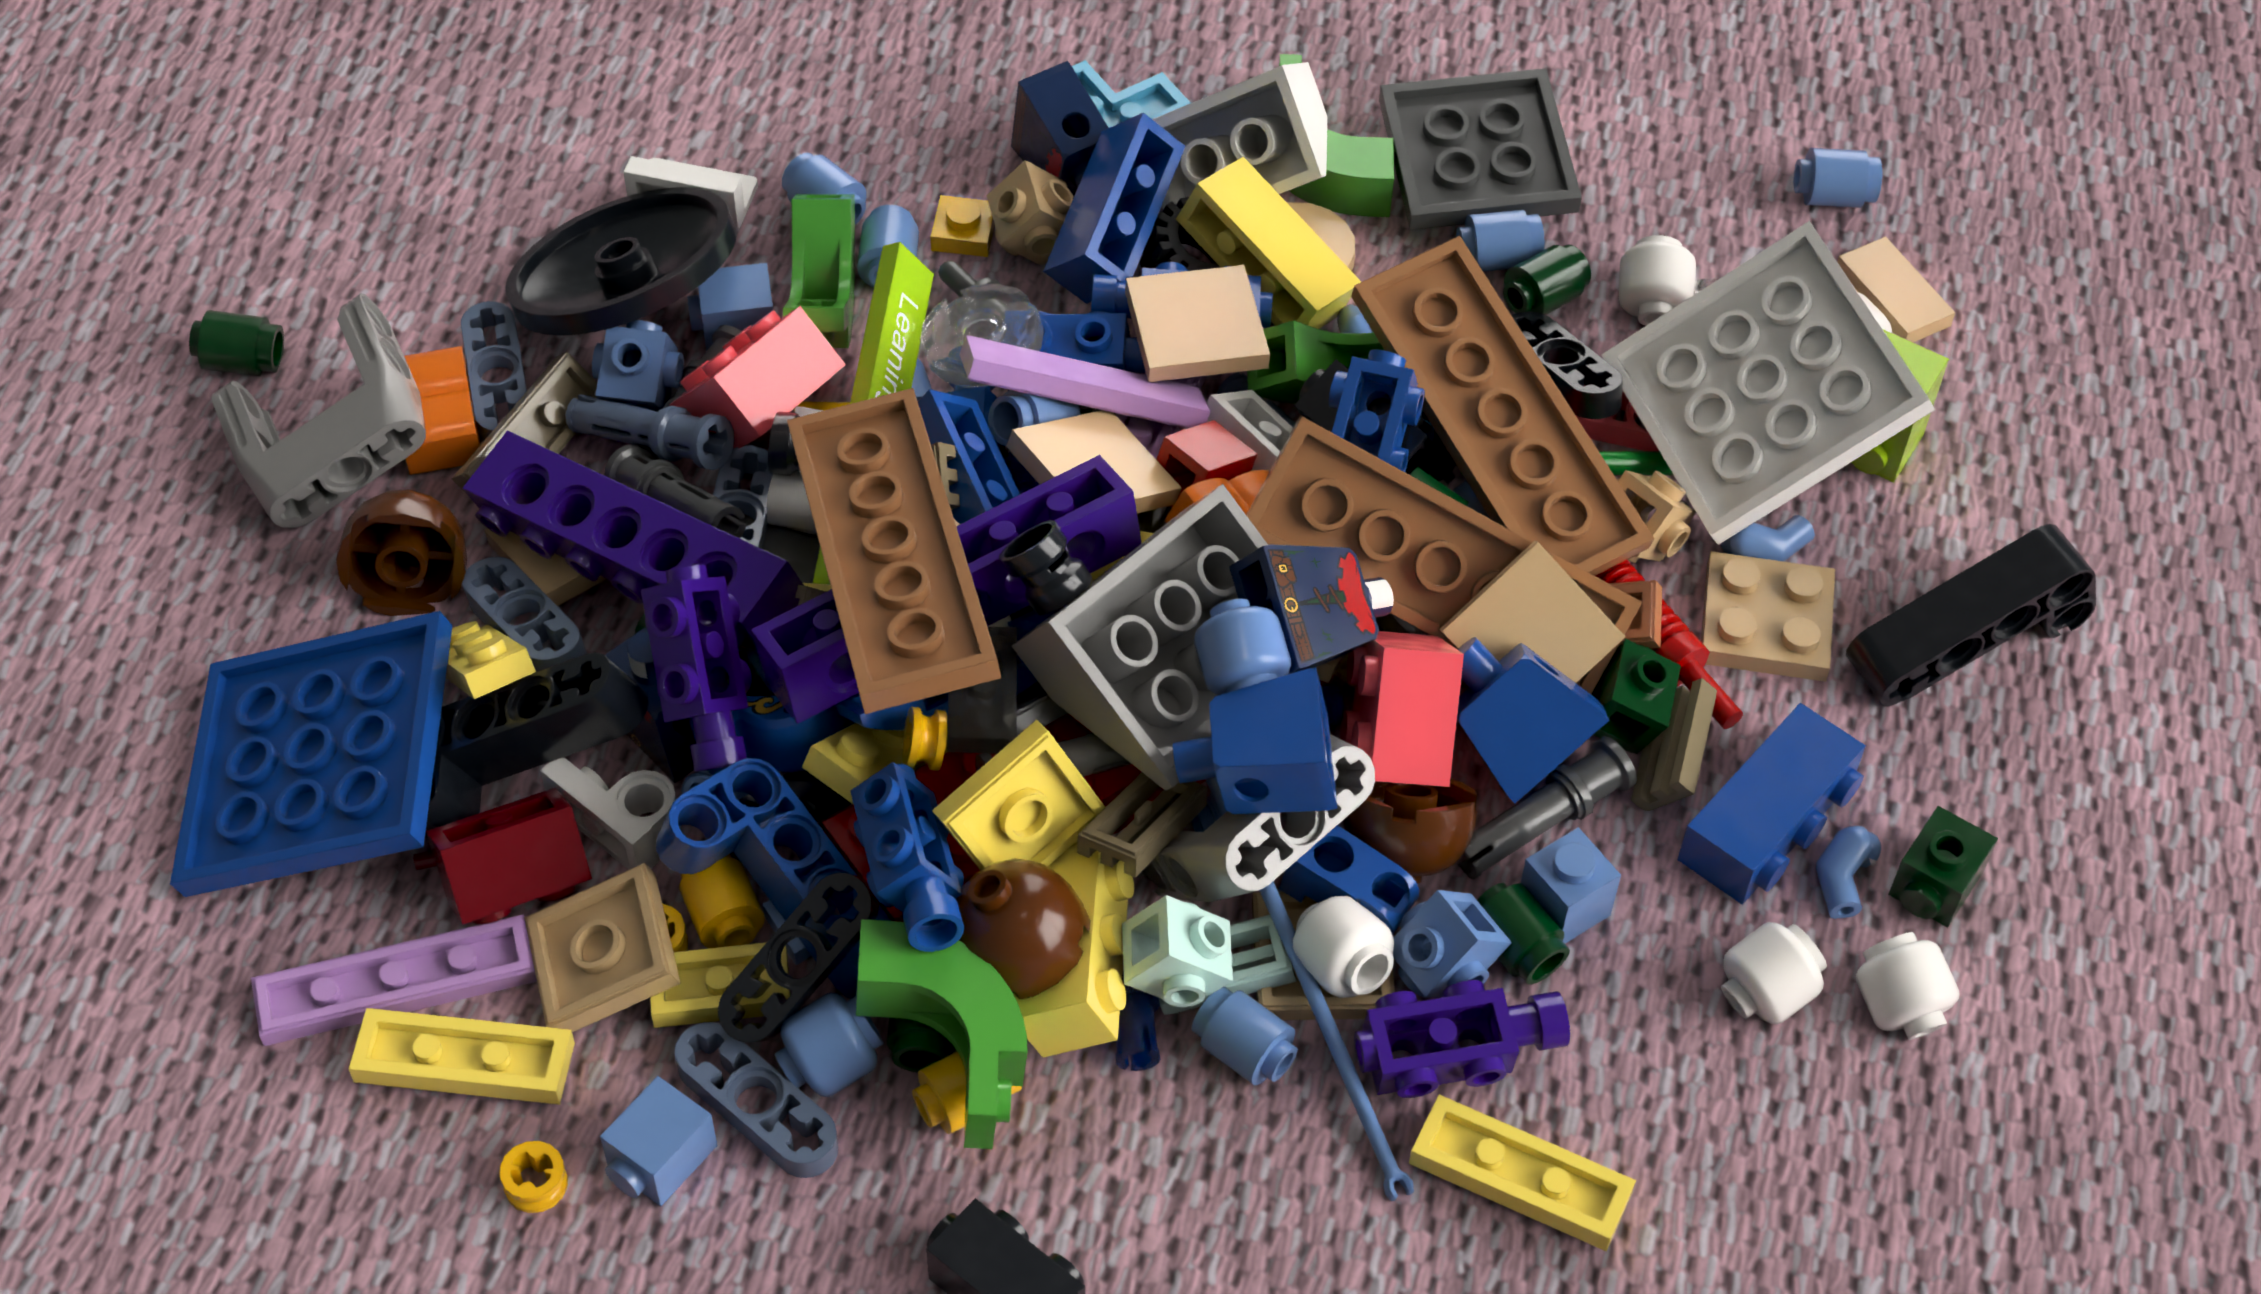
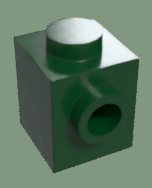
(1636, 695)
(1942, 867)

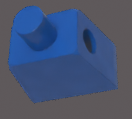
(1523, 714)
(1266, 748)

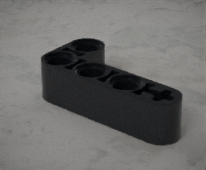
(1974, 612)
(526, 727)

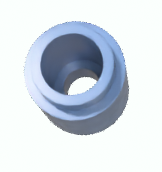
(820, 175)
(1838, 177)
(883, 227)
(1502, 238)
(1022, 410)
(1245, 1036)

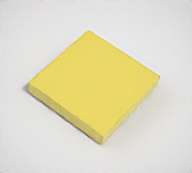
(1021, 803)

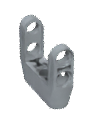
(342, 445)
(1252, 850)

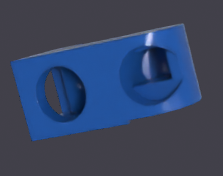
(1351, 868)

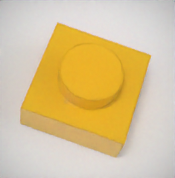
(962, 226)

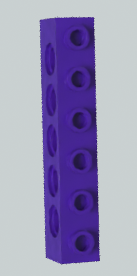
(1094, 507)
(620, 531)

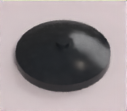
(621, 261)

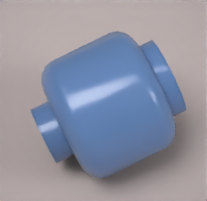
(1241, 646)
(828, 1045)

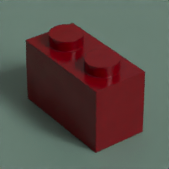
(510, 857)

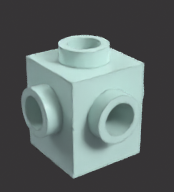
(1177, 952)

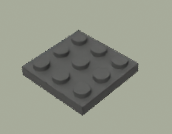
(1479, 147)

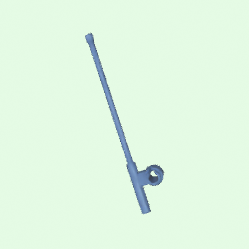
(1322, 1013)

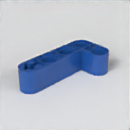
(752, 837)

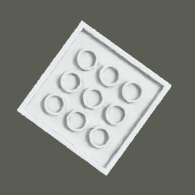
(1766, 383)

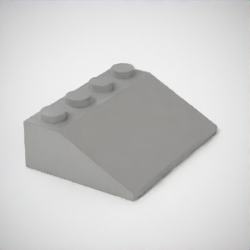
(1126, 645)

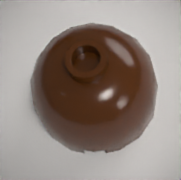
(395, 545)
(1417, 824)
(1023, 923)

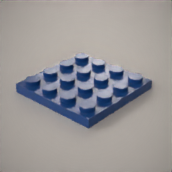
(314, 755)

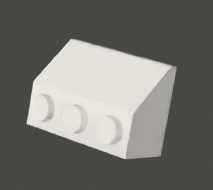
(1266, 119)

